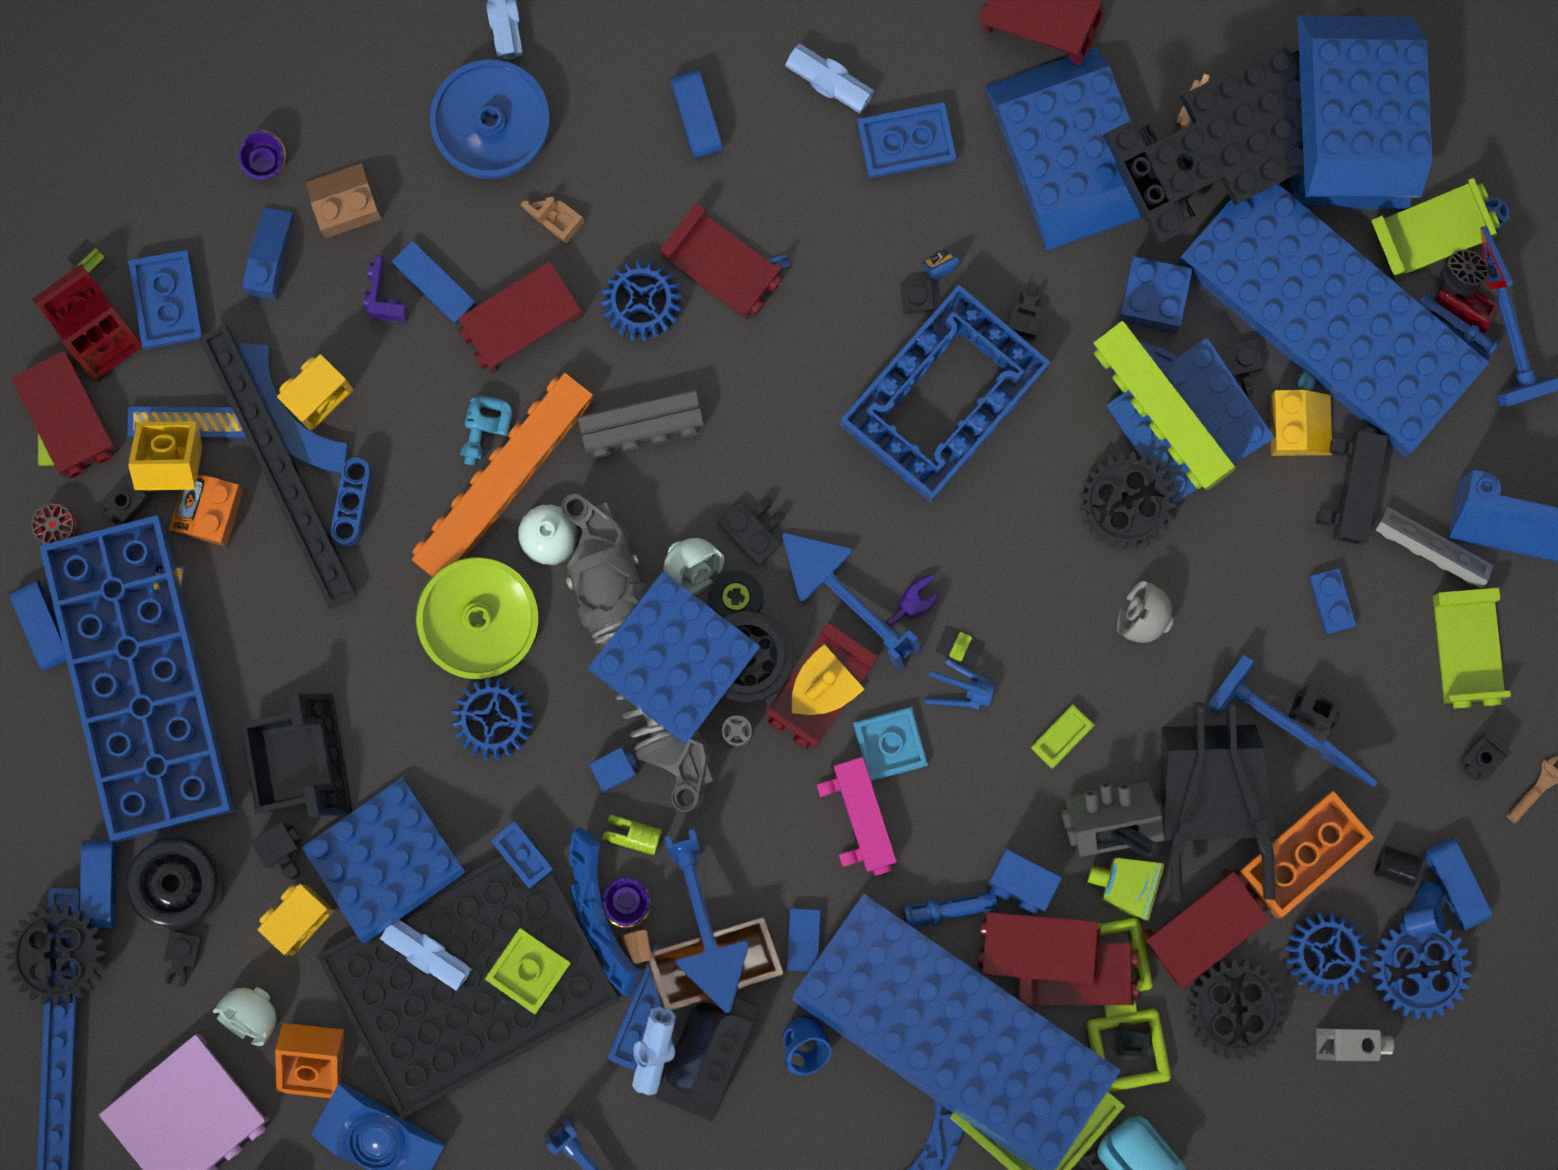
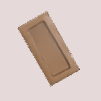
(636, 946)

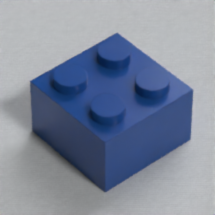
(1155, 295)
(1023, 881)

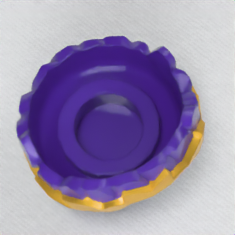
(261, 155)
(626, 902)

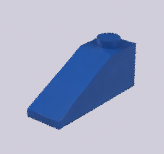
(268, 254)

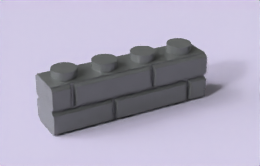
(641, 422)

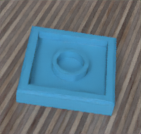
(890, 744)

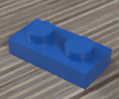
(1332, 601)
(522, 855)

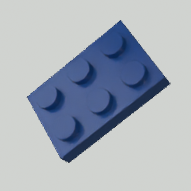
(906, 140)
(165, 299)

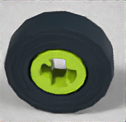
(738, 580)

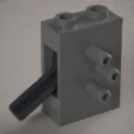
(1114, 820)

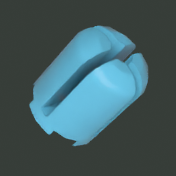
(1137, 1147)

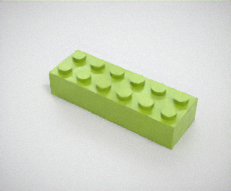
(1164, 405)

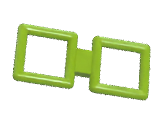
(1129, 1015)

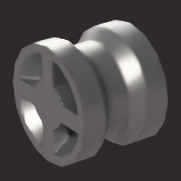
(738, 727)

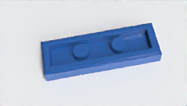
(433, 282)

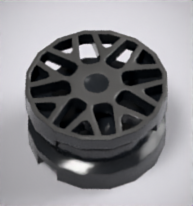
(1464, 273)

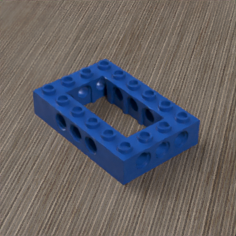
(955, 316)

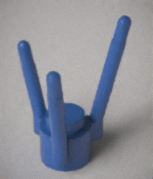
(978, 691)

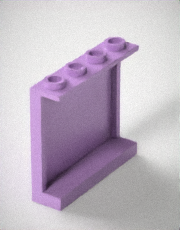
(185, 1113)

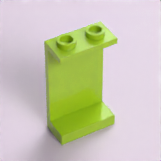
(1435, 228)
(1469, 647)

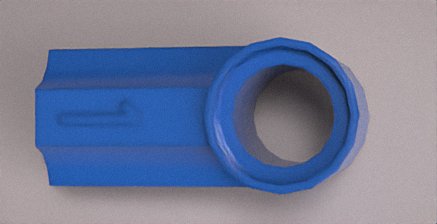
(1426, 910)

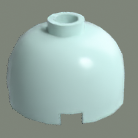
(547, 535)
(692, 563)
(247, 1013)

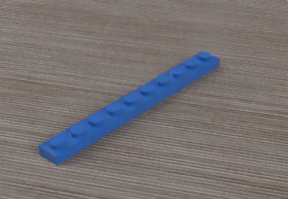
(58, 1053)

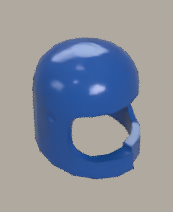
(804, 1030)

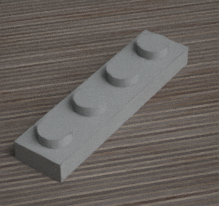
(1434, 548)

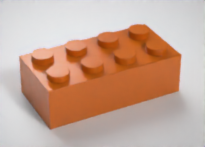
(1308, 853)

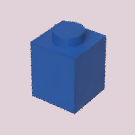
(614, 769)

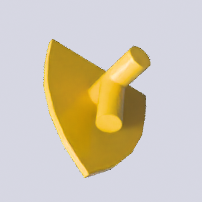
(823, 685)

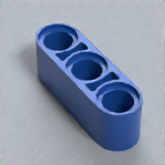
(696, 113)
(347, 488)
(39, 624)
(99, 882)
(1458, 884)

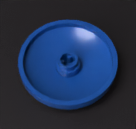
(490, 119)

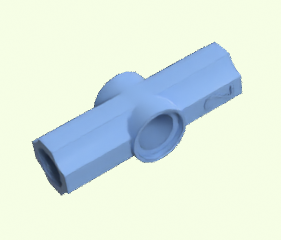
(504, 20)
(829, 78)
(426, 954)
(654, 1051)

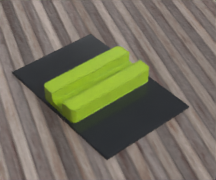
(92, 260)
(960, 647)

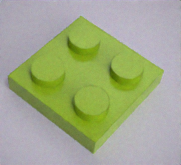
(527, 971)

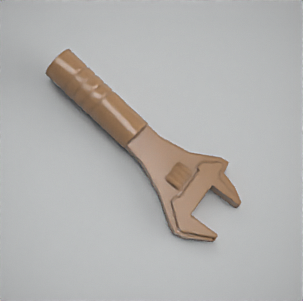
(1547, 778)

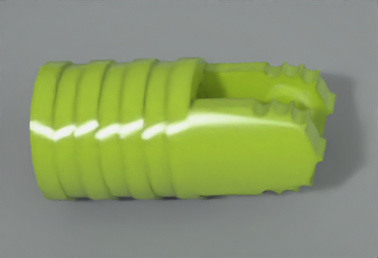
(640, 836)

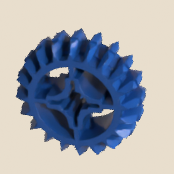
(631, 310)
(490, 733)
(1333, 940)

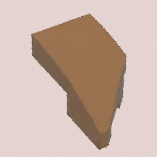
(555, 217)

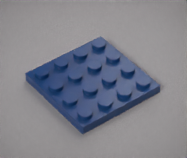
(1214, 399)
(673, 658)
(383, 860)

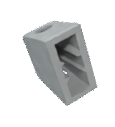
(1352, 1044)

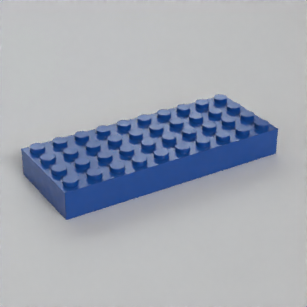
(1334, 315)
(137, 679)
(956, 1035)

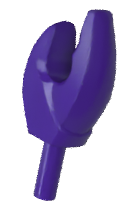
(912, 604)

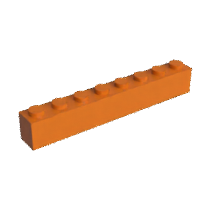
(505, 476)

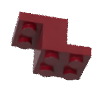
(87, 322)

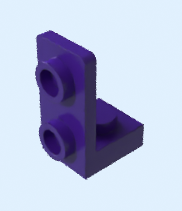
(388, 309)

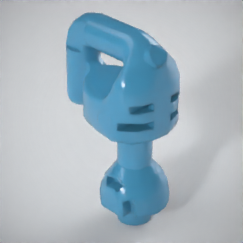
(478, 423)

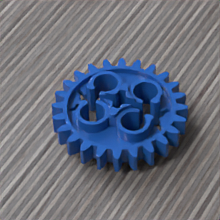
(1425, 996)

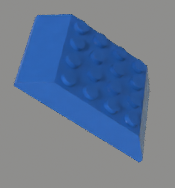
(1364, 106)
(1057, 145)

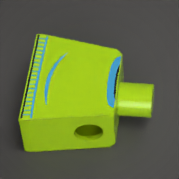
(1128, 885)

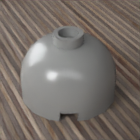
(1147, 614)

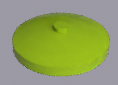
(476, 618)

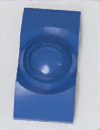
(373, 1135)

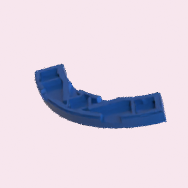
(300, 441)
(591, 915)
(941, 1142)

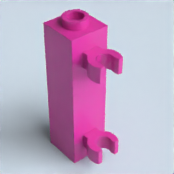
(864, 816)

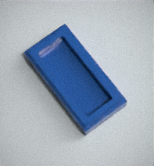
(803, 939)

